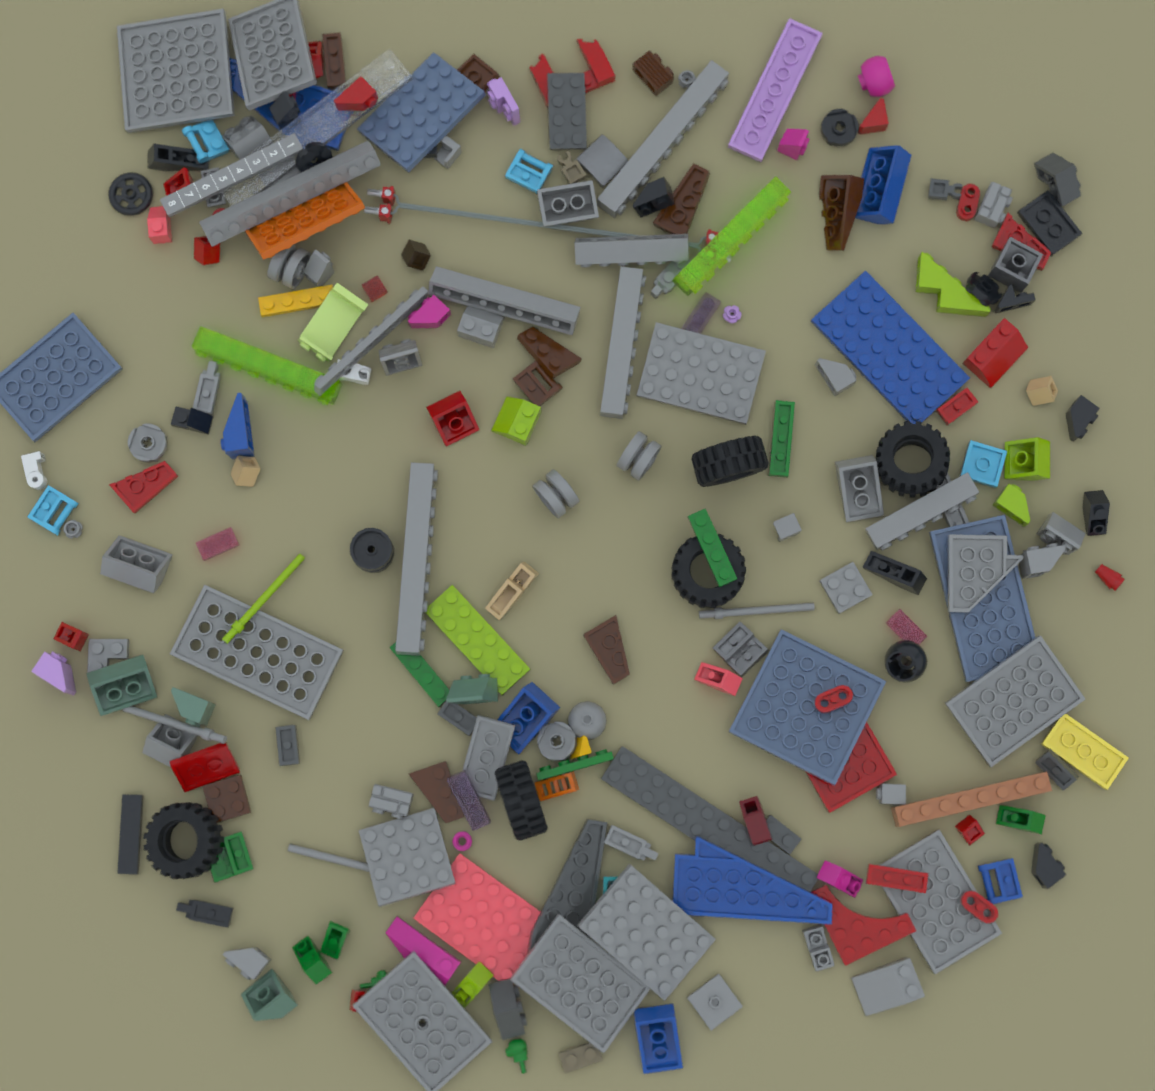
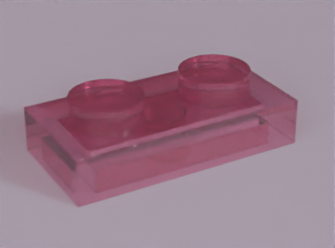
(217, 544)
(905, 627)

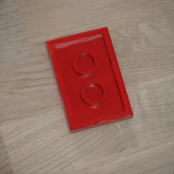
(204, 766)

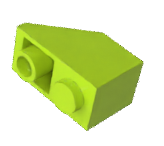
(472, 984)

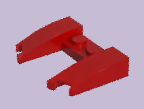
(598, 75)

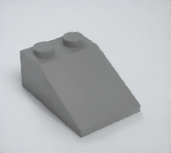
(400, 357)
(859, 488)
(888, 986)

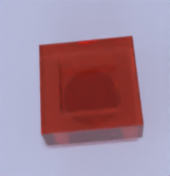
(374, 288)

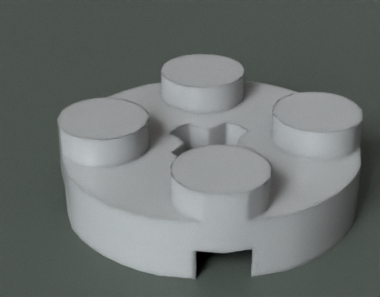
(141, 434)
(547, 746)

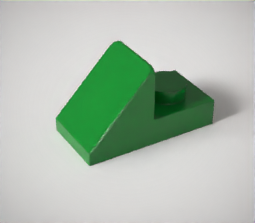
(334, 940)

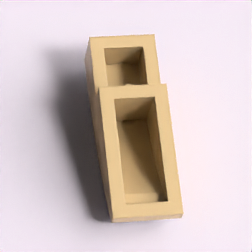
(511, 590)

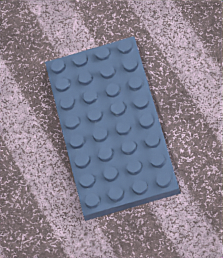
(1000, 620)

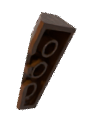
(841, 201)

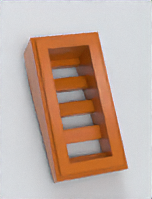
(572, 780)

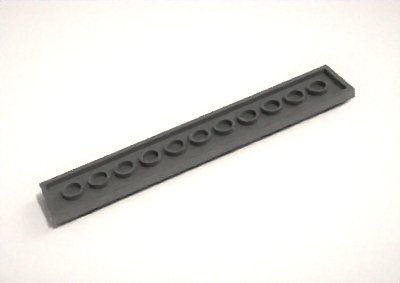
(698, 817)

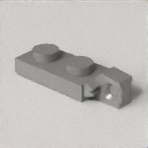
(664, 280)
(207, 389)
(629, 844)

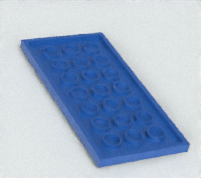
(890, 349)

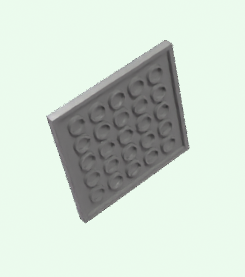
(175, 70)

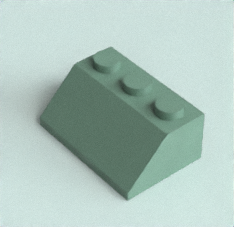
(121, 685)

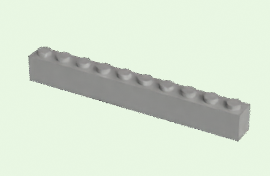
(662, 139)
(290, 193)
(415, 559)

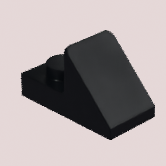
(1010, 302)
(192, 420)

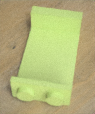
(331, 322)

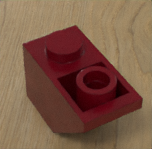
(755, 820)

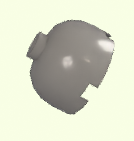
(587, 720)

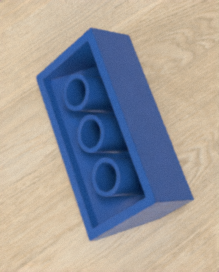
(883, 183)

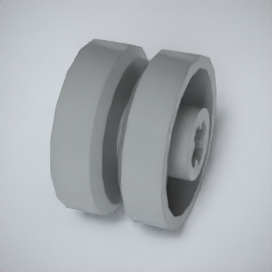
(289, 266)
(641, 457)
(555, 493)

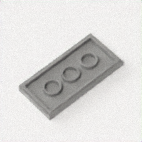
(487, 753)

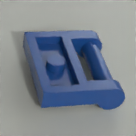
(1006, 879)

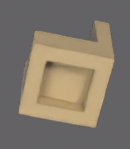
(1042, 390)
(245, 471)

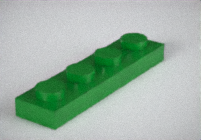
(781, 438)
(712, 547)
(424, 676)
(582, 762)

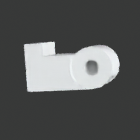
(358, 374)
(33, 470)

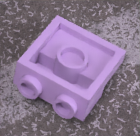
(502, 100)

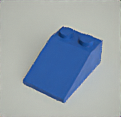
(237, 433)
(529, 713)
(658, 1038)

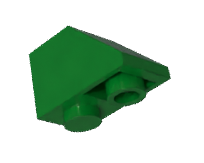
(311, 960)

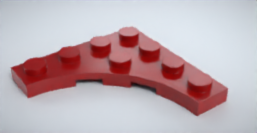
(859, 934)

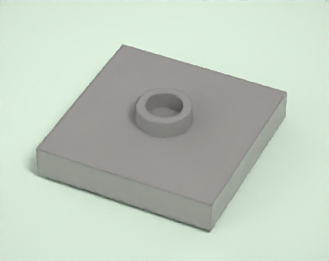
(714, 1002)

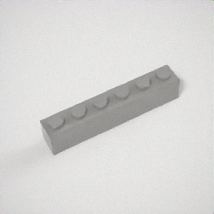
(632, 250)
(922, 511)

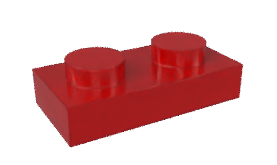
(957, 406)

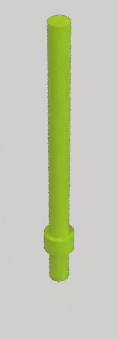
(238, 626)

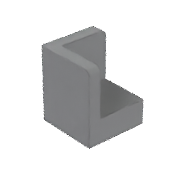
(448, 152)
(787, 527)

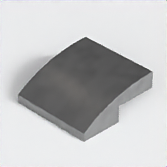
(602, 160)
(740, 649)

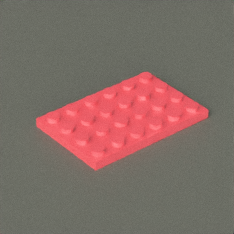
(480, 919)

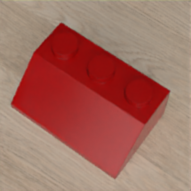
(996, 353)

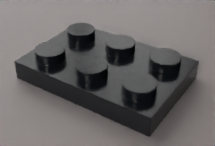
(1049, 222)

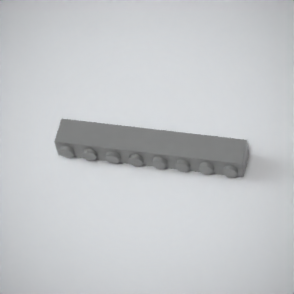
(504, 300)
(621, 342)

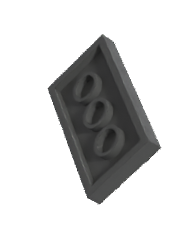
(566, 111)

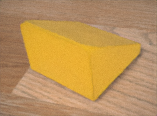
(582, 747)

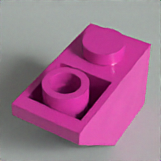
(794, 143)
(430, 315)
(839, 878)

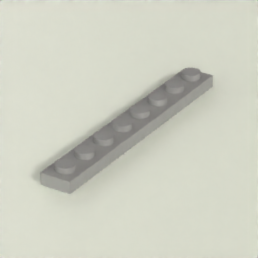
(375, 335)

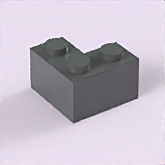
(1060, 177)
(507, 1009)

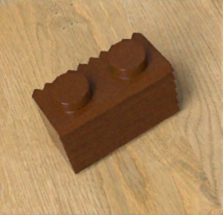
(653, 72)

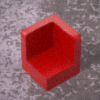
(204, 252)

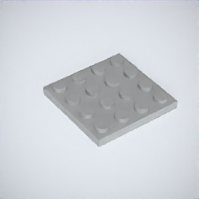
(406, 857)

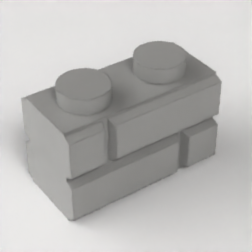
(993, 205)
(390, 800)

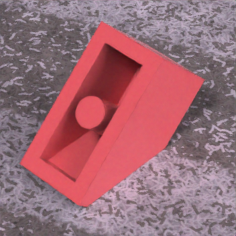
(159, 225)
(718, 678)

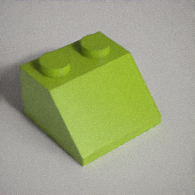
(517, 419)
(1027, 459)

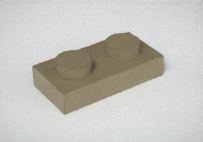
(580, 1057)

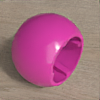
(876, 76)

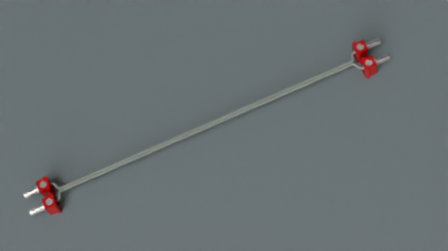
(388, 197)

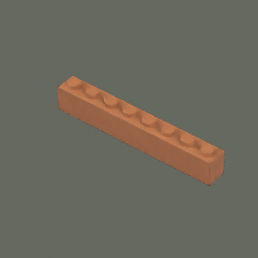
(971, 799)

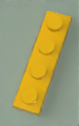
(293, 301)

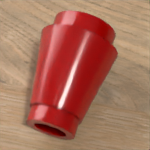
(1110, 577)

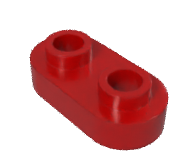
(968, 201)
(833, 699)
(978, 906)

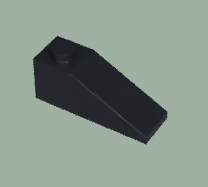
(174, 159)
(895, 572)

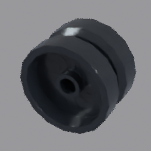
(364, 542)

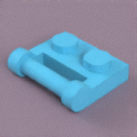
(211, 139)
(527, 176)
(48, 505)

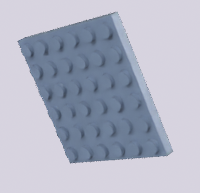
(782, 711)

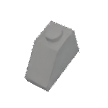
(836, 375)

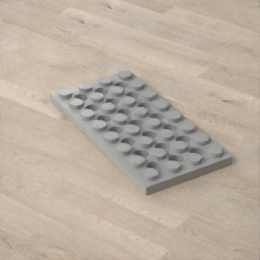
(252, 683)

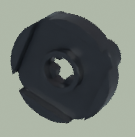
(846, 120)
(312, 150)
(983, 288)

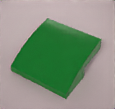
(233, 859)

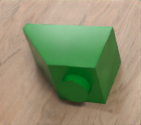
(1021, 819)

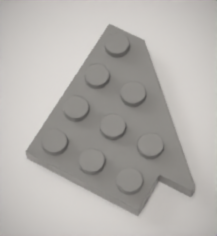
(975, 568)

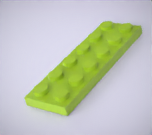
(476, 639)

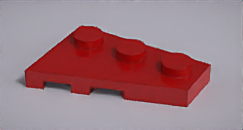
(1012, 229)
(144, 486)

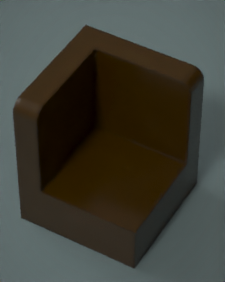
(416, 255)

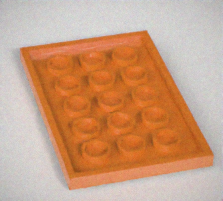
(304, 220)

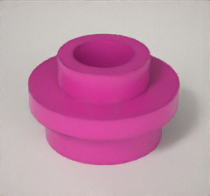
(457, 836)

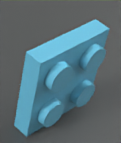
(983, 463)

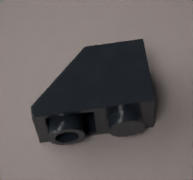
(284, 110)
(654, 197)
(1079, 416)
(1095, 512)
(1045, 867)

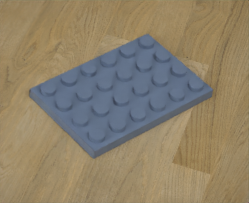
(421, 112)
(55, 377)

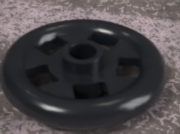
(120, 182)

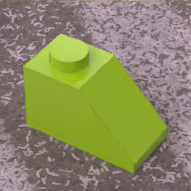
(1013, 504)

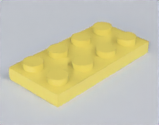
(1085, 751)

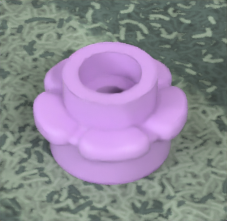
(731, 318)

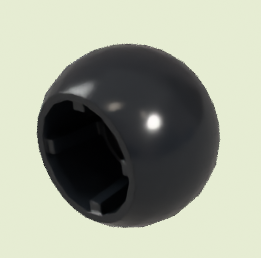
(900, 667)

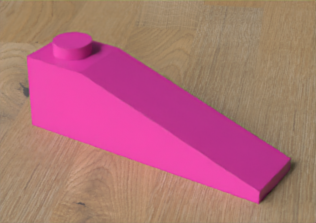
(434, 956)

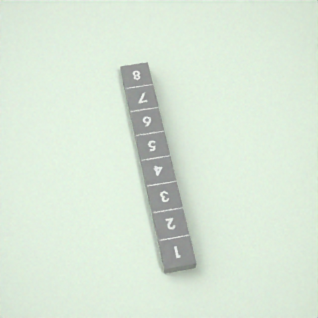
(231, 175)

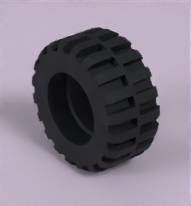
(919, 436)
(729, 461)
(706, 596)
(520, 800)
(159, 840)

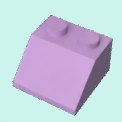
(56, 672)

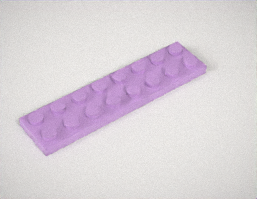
(775, 90)

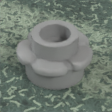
(686, 75)
(68, 529)

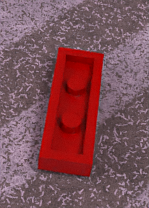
(897, 878)

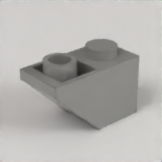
(319, 268)
(249, 960)

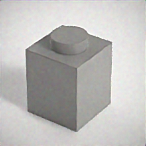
(891, 794)

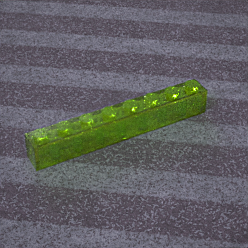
(729, 238)
(262, 364)

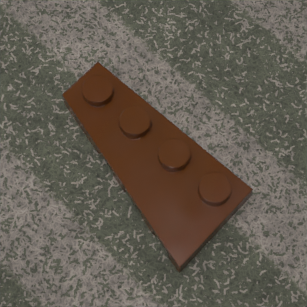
(687, 195)

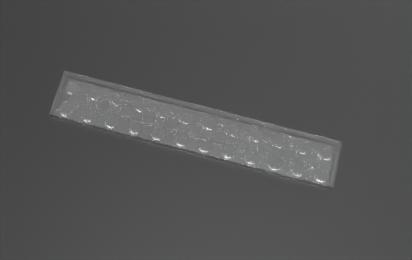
(324, 122)

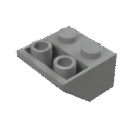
(245, 137)
(1060, 531)
(1039, 561)

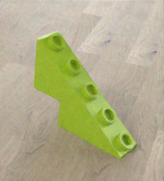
(951, 294)

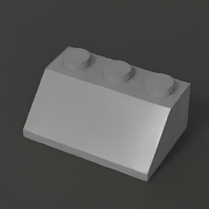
(567, 203)
(135, 564)

